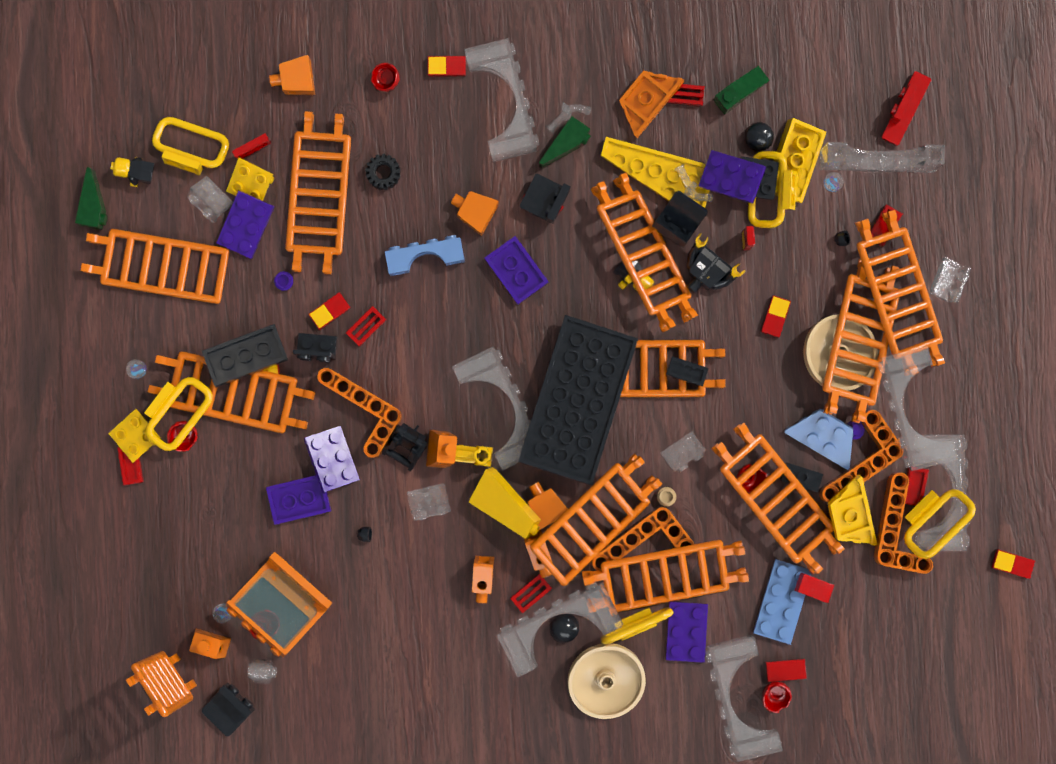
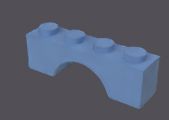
(400, 259)

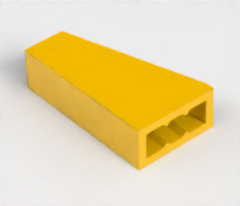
(504, 504)

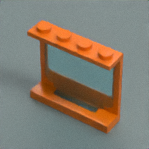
(278, 605)

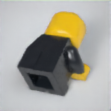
(135, 170)
(621, 270)

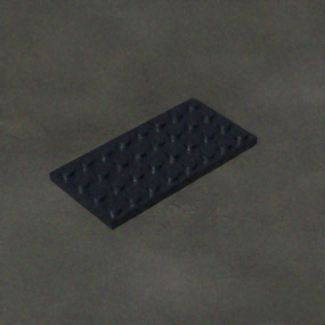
(578, 400)

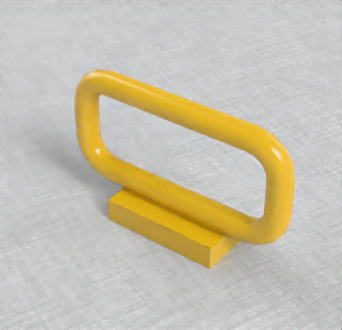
(185, 160)
(786, 192)
(162, 404)
(925, 510)
(636, 624)

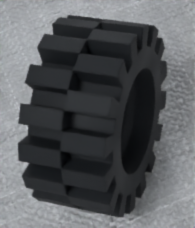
(375, 163)

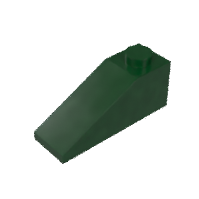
(740, 89)
(568, 140)
(91, 207)

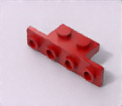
(904, 111)

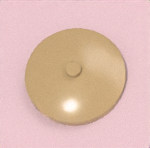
(818, 349)
(606, 681)

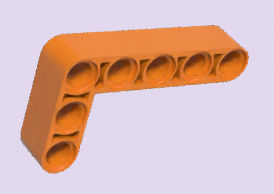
(366, 404)
(867, 463)
(894, 529)
(641, 536)

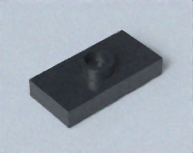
(687, 371)
(809, 479)

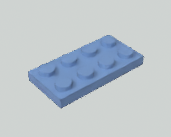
(780, 603)

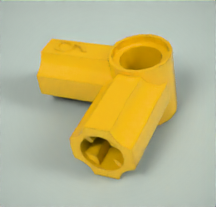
(478, 455)

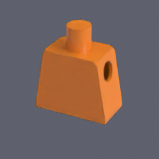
(295, 77)
(475, 210)
(441, 449)
(546, 505)
(537, 564)
(482, 571)
(209, 644)

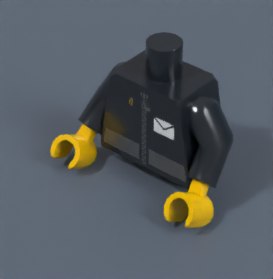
(708, 268)

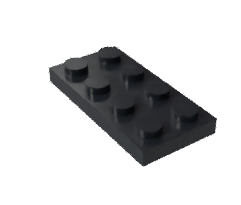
(244, 355)

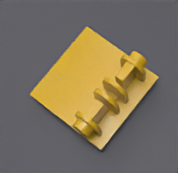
(249, 180)
(132, 436)

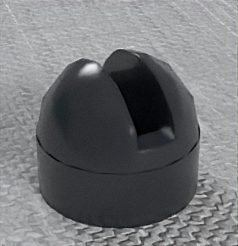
(842, 238)
(365, 534)

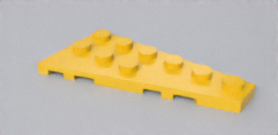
(653, 167)

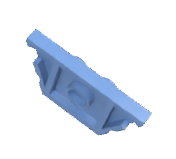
(825, 435)

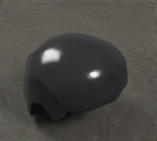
(759, 136)
(564, 628)

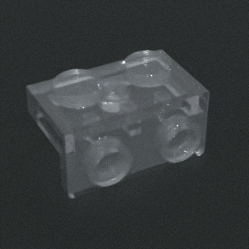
(209, 199)
(949, 281)
(683, 452)
(428, 502)

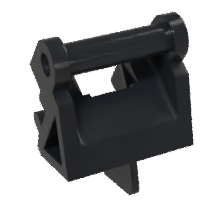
(409, 439)

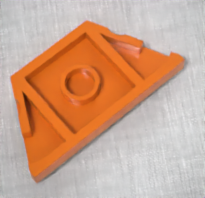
(647, 98)

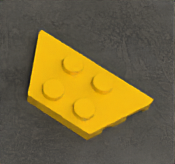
(852, 514)

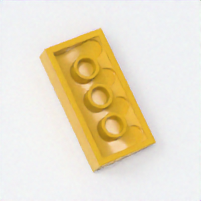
(801, 148)

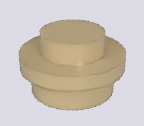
(666, 496)

